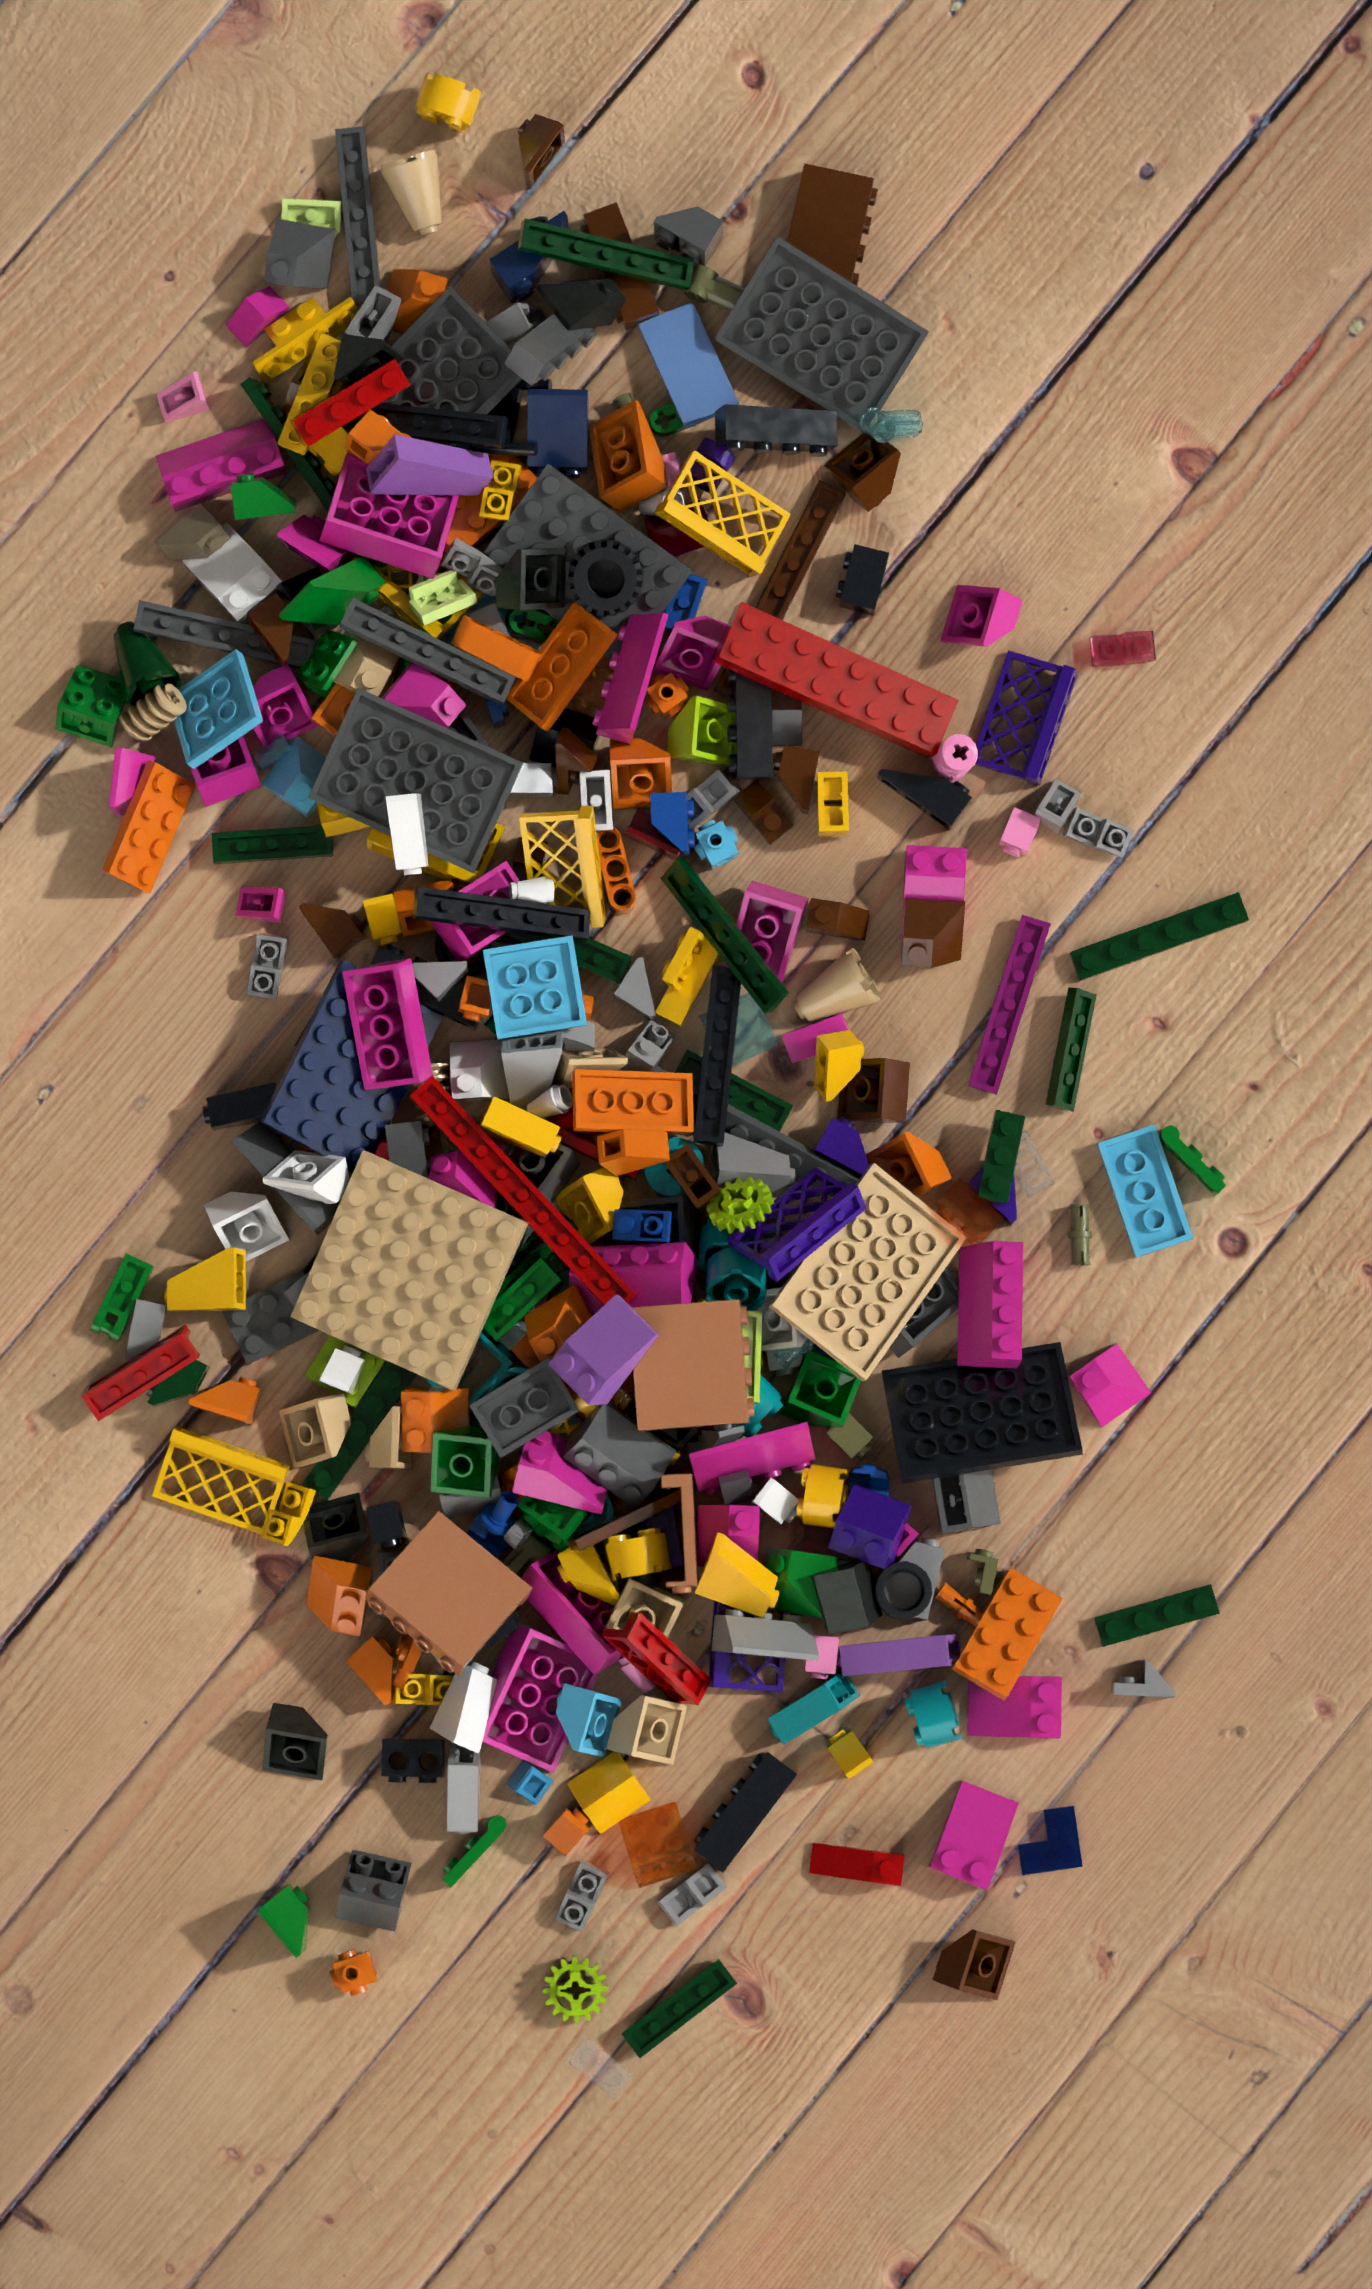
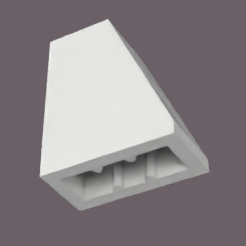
(407, 832)
(466, 1707)

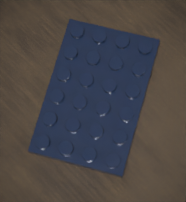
(322, 1088)

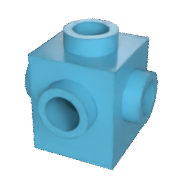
(716, 854)

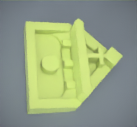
(313, 211)
(439, 596)

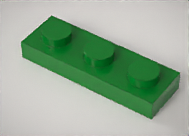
(521, 1298)

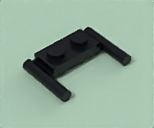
(509, 407)

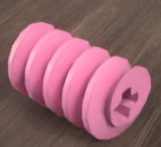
(948, 767)

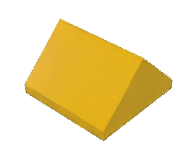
(608, 1791)

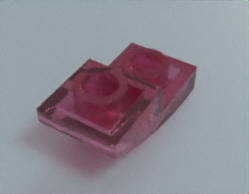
(1122, 649)

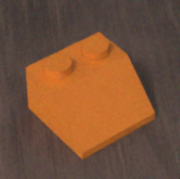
(431, 1410)
(339, 1594)

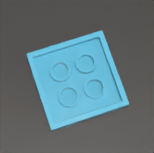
(218, 709)
(534, 987)

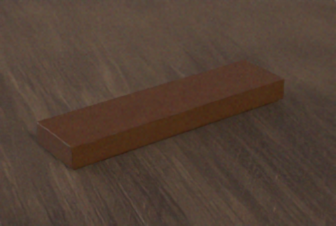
(625, 1520)

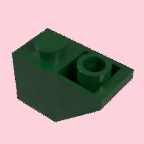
(179, 1385)

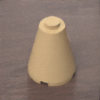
(416, 189)
(838, 989)

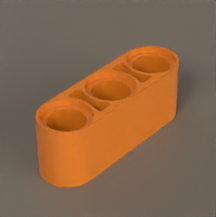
(496, 648)
(616, 884)

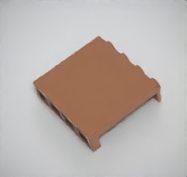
(694, 1367)
(684, 1482)
(447, 1593)

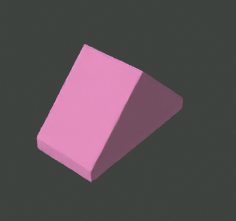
(183, 398)

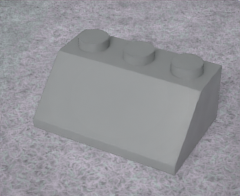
(764, 1636)

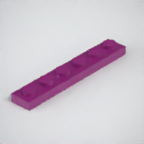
(1009, 1004)

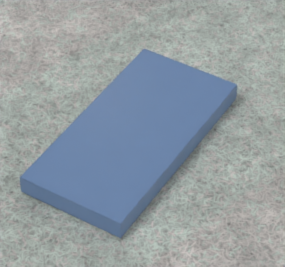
(687, 364)

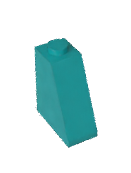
(813, 1708)

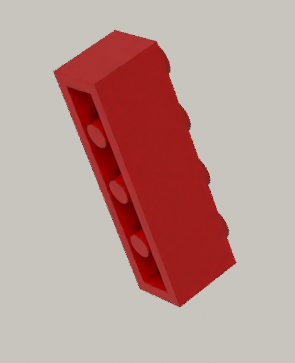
(349, 402)

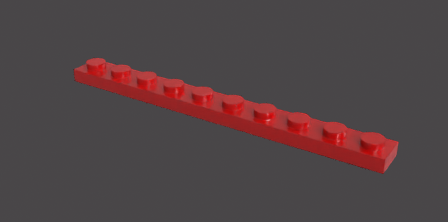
(520, 1193)

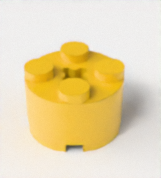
(447, 101)
(823, 1495)
(638, 1555)

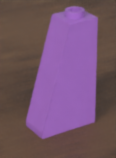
(427, 468)
(899, 1654)

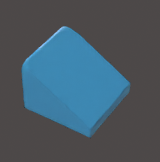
(529, 1782)

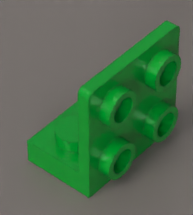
(325, 662)
(91, 706)
(551, 1520)

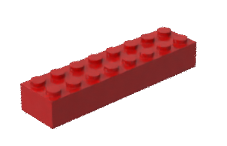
(835, 680)

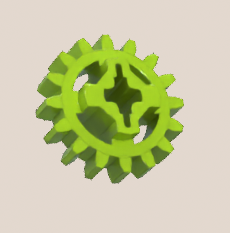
(740, 1205)
(576, 2003)

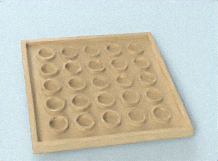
(409, 1270)

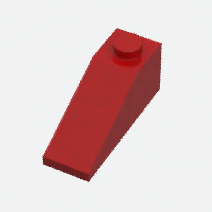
(857, 1864)

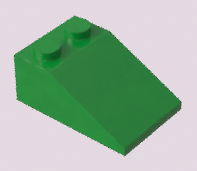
(329, 596)

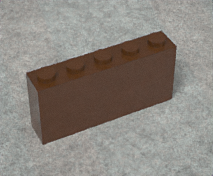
(832, 218)

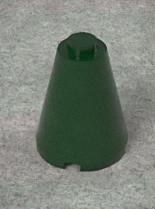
(141, 664)

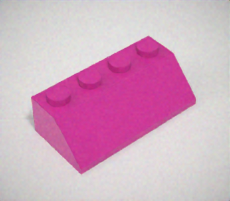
(209, 465)
(387, 1024)
(990, 1305)
(571, 1613)

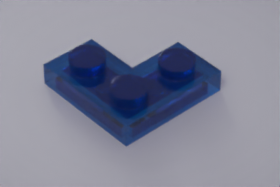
(1059, 1850)

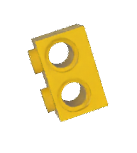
(832, 804)

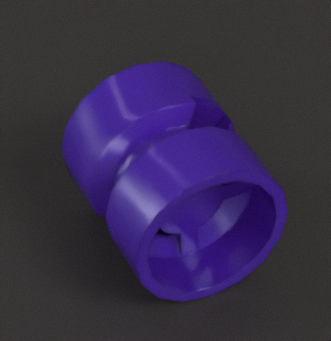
(715, 454)

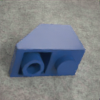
(671, 819)
(642, 1226)

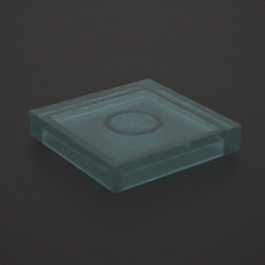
(752, 1031)

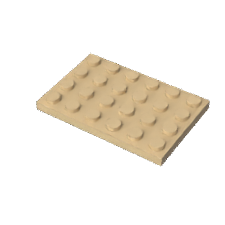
(869, 1275)

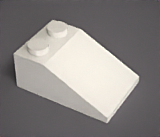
(235, 576)

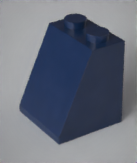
(560, 429)

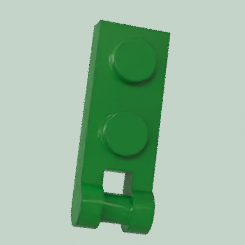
(1191, 1159)
(122, 1296)
(474, 1849)

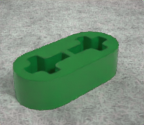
(673, 426)
(535, 617)

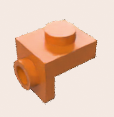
(475, 999)

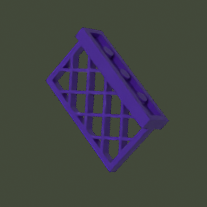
(1049, 723)
(805, 1233)
(721, 1665)

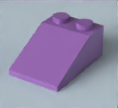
(604, 1351)

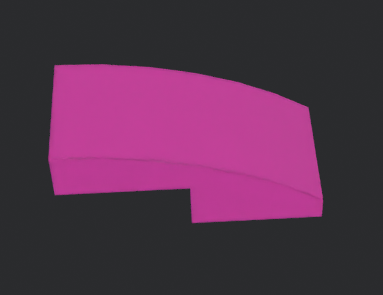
(802, 1041)

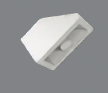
(596, 791)
(343, 1369)
(777, 1502)

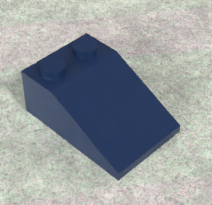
(522, 271)

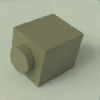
(852, 1438)

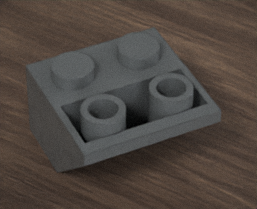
(690, 232)
(966, 1501)
(373, 1890)

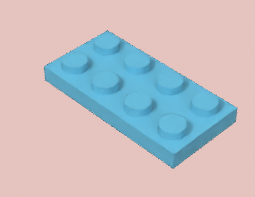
(1145, 1191)

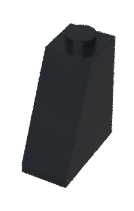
(238, 1107)

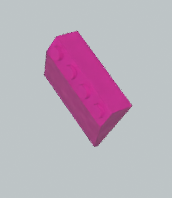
(387, 528)
(631, 676)
(652, 1271)
(758, 1454)
(526, 1694)

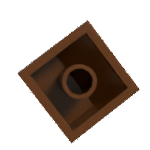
(876, 1092)

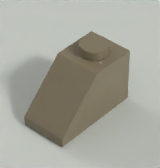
(193, 536)

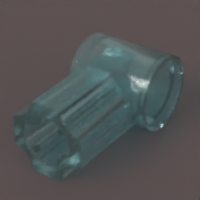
(891, 423)

